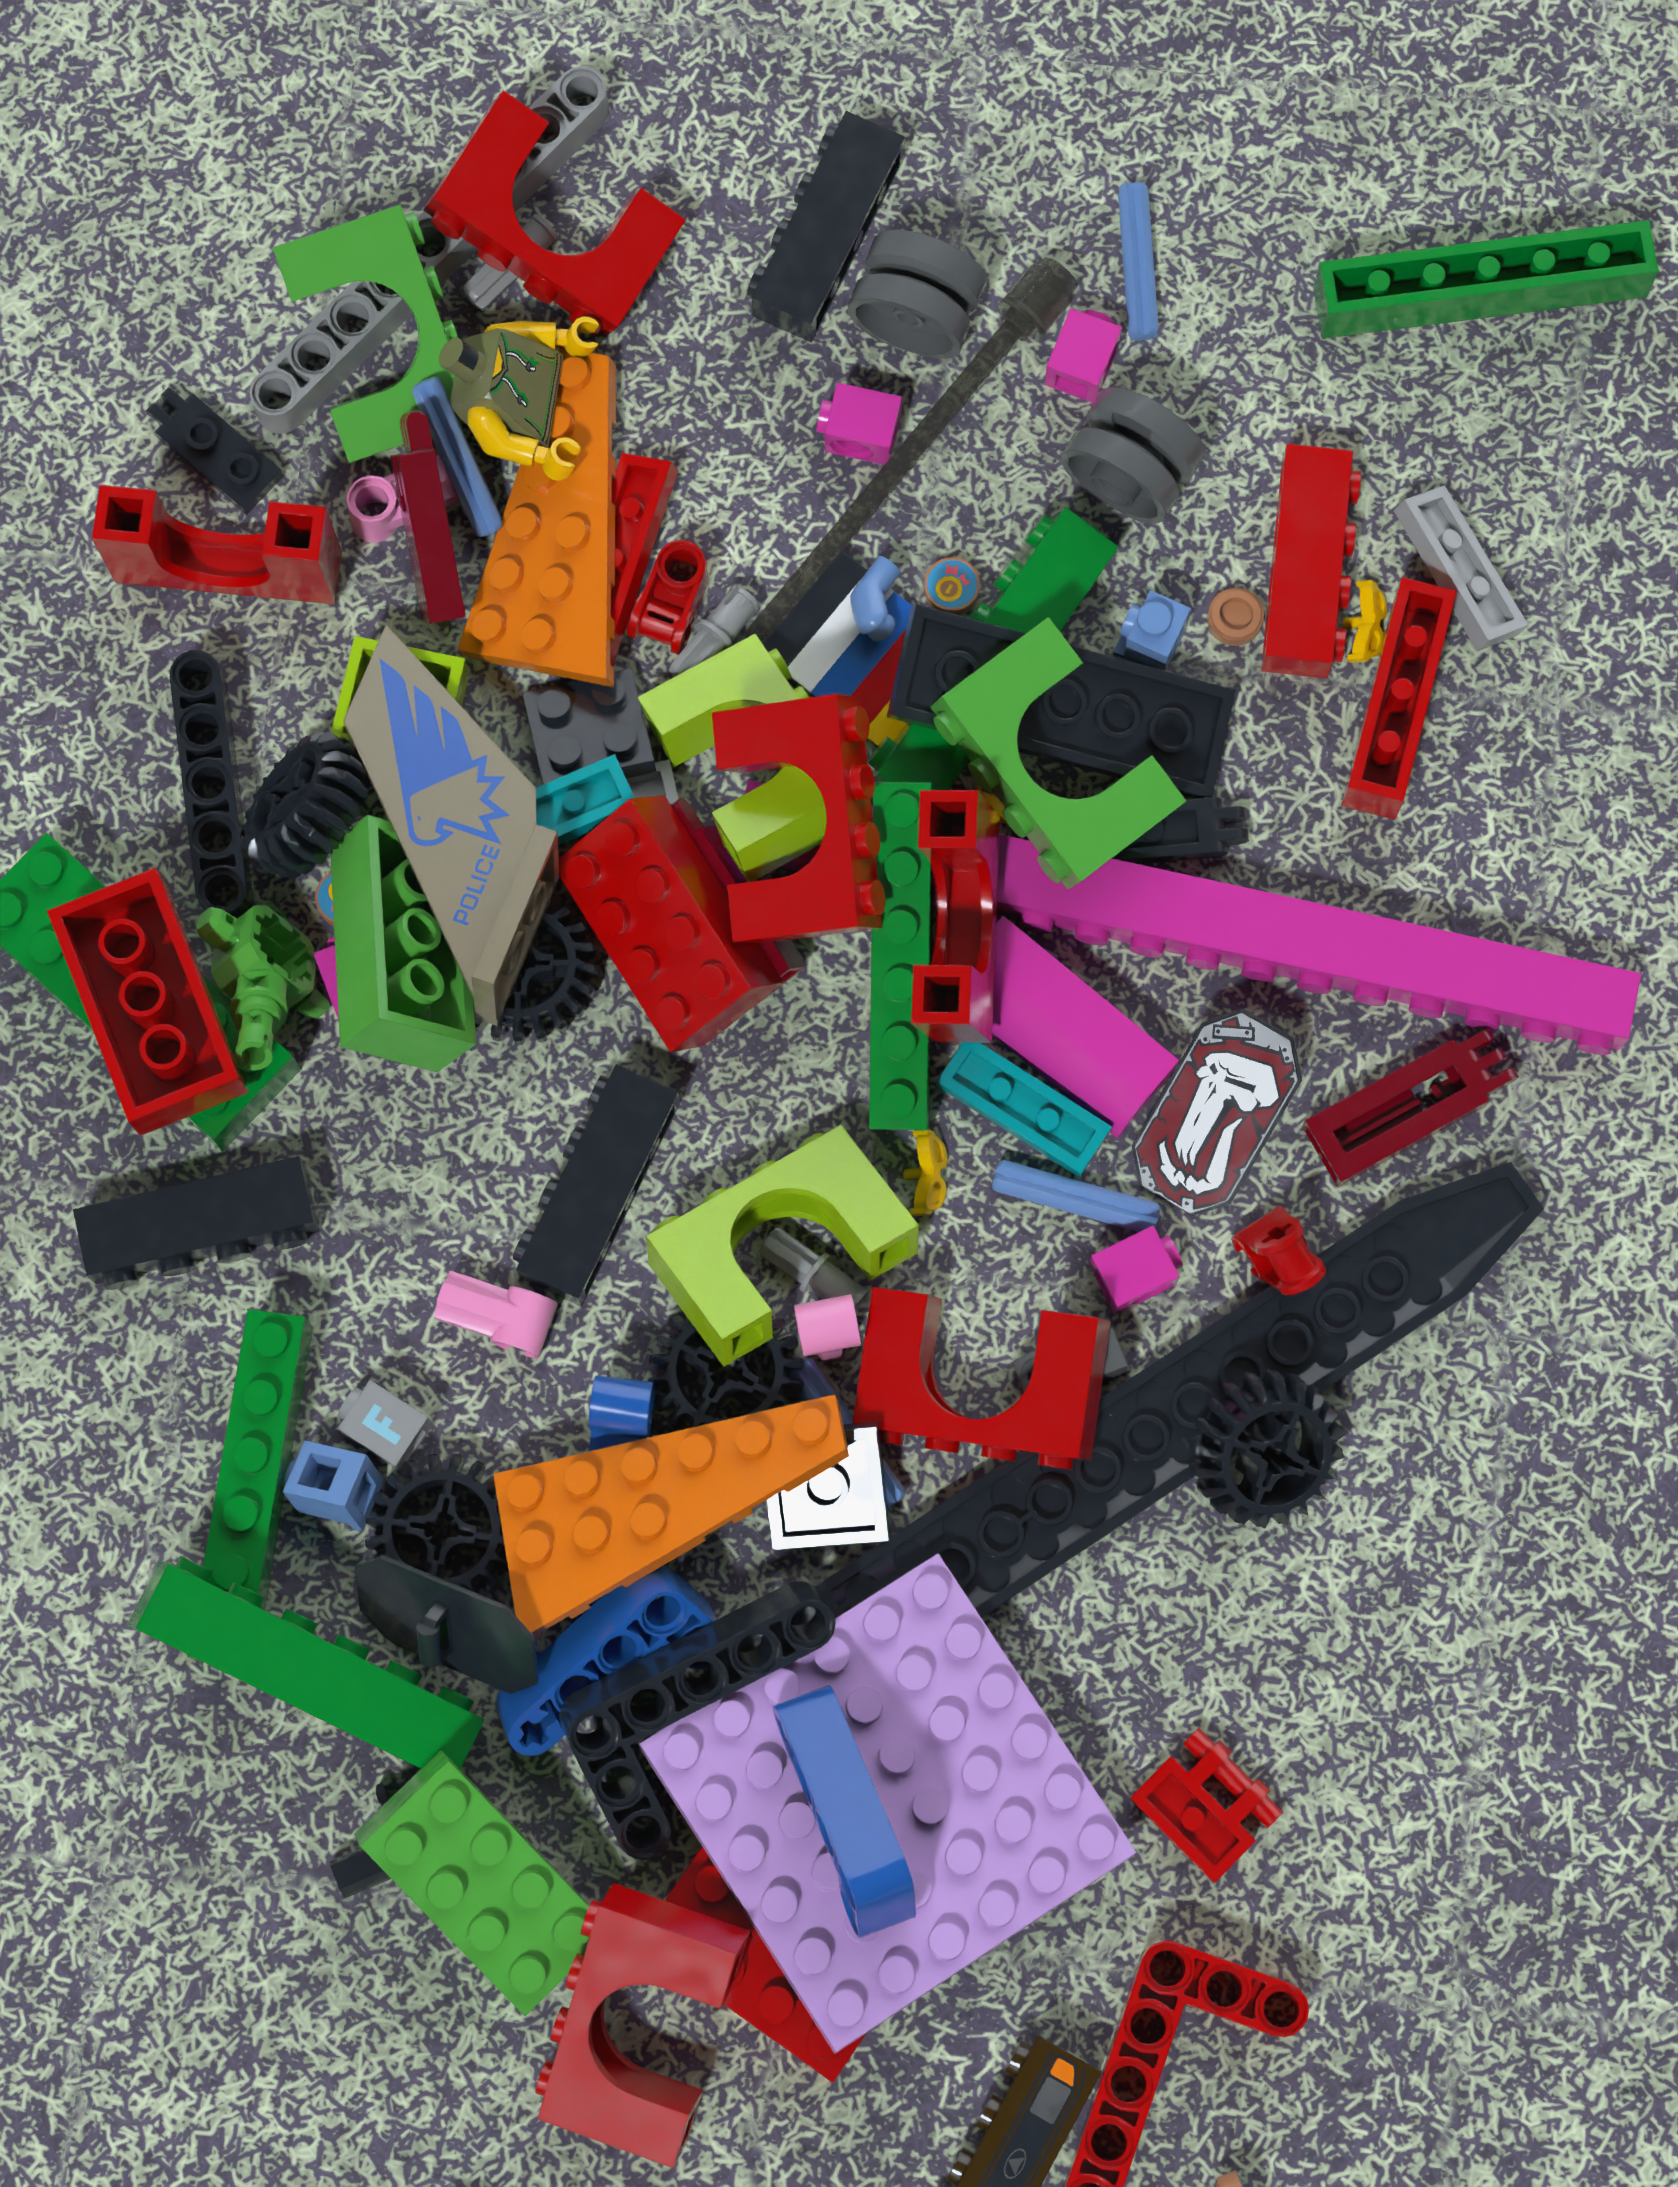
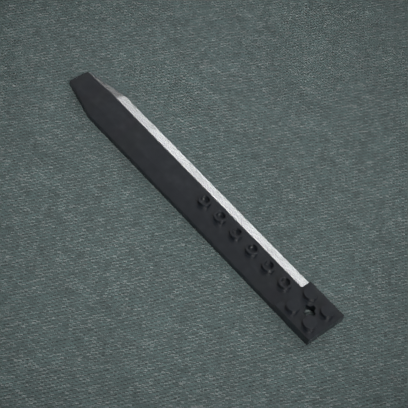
(1374, 1293)

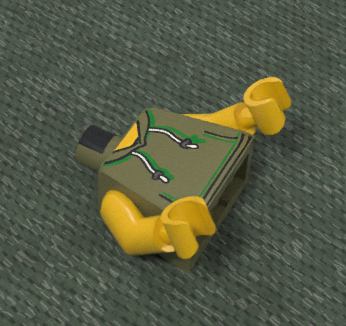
(510, 387)

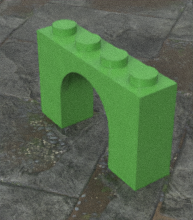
(383, 252)
(984, 720)

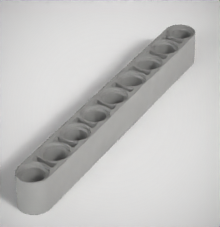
(388, 312)

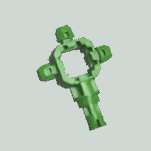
(265, 971)

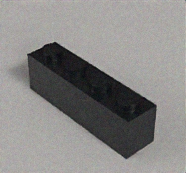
(827, 226)
(596, 1185)
(196, 1222)

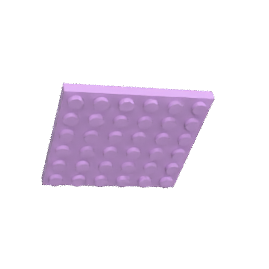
(967, 1775)

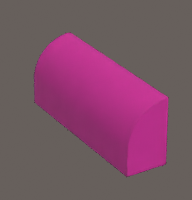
(1073, 1033)

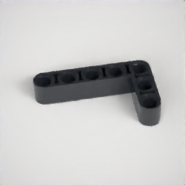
(680, 1697)

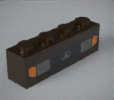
(1030, 2120)

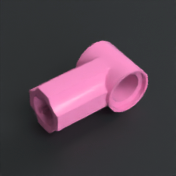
(384, 491)
(505, 1316)
(827, 1327)

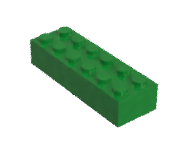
(53, 877)

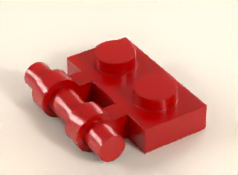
(1193, 1817)

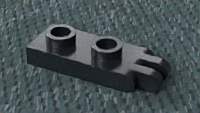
(215, 450)
(1189, 833)

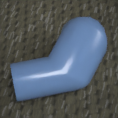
(869, 602)

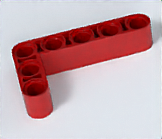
(1151, 2057)

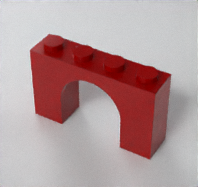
(478, 206)
(148, 547)
(840, 883)
(957, 990)
(1050, 1418)
(590, 2081)

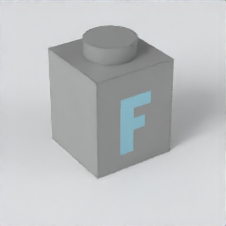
(383, 1424)

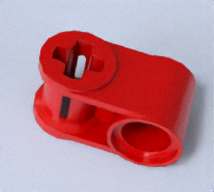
(669, 607)
(1280, 1252)

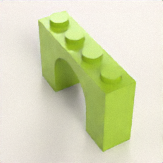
(775, 818)
(820, 1182)

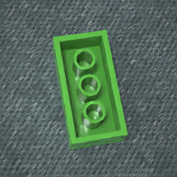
(393, 966)
(479, 1881)

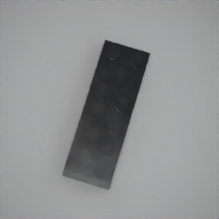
(1094, 719)

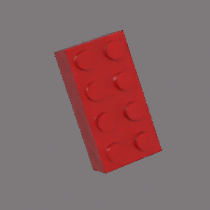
(666, 923)
(147, 1002)
(760, 1989)

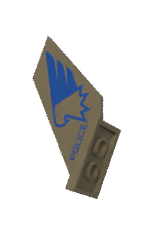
(458, 817)

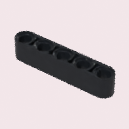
(205, 763)

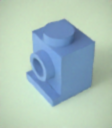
(1153, 631)
(332, 1484)

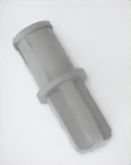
(490, 283)
(717, 629)
(809, 1268)

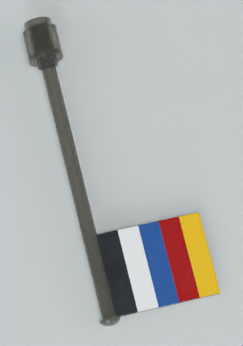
(812, 612)

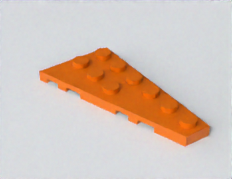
(554, 558)
(632, 1507)

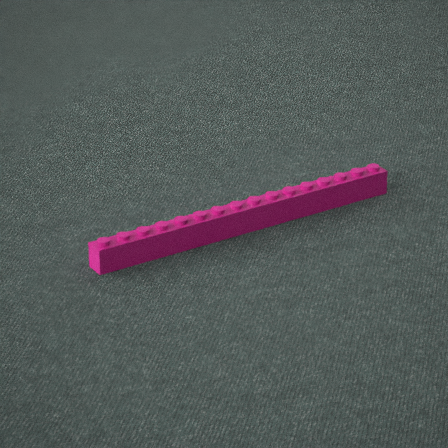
(1319, 947)

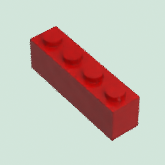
(1308, 561)
(1398, 698)

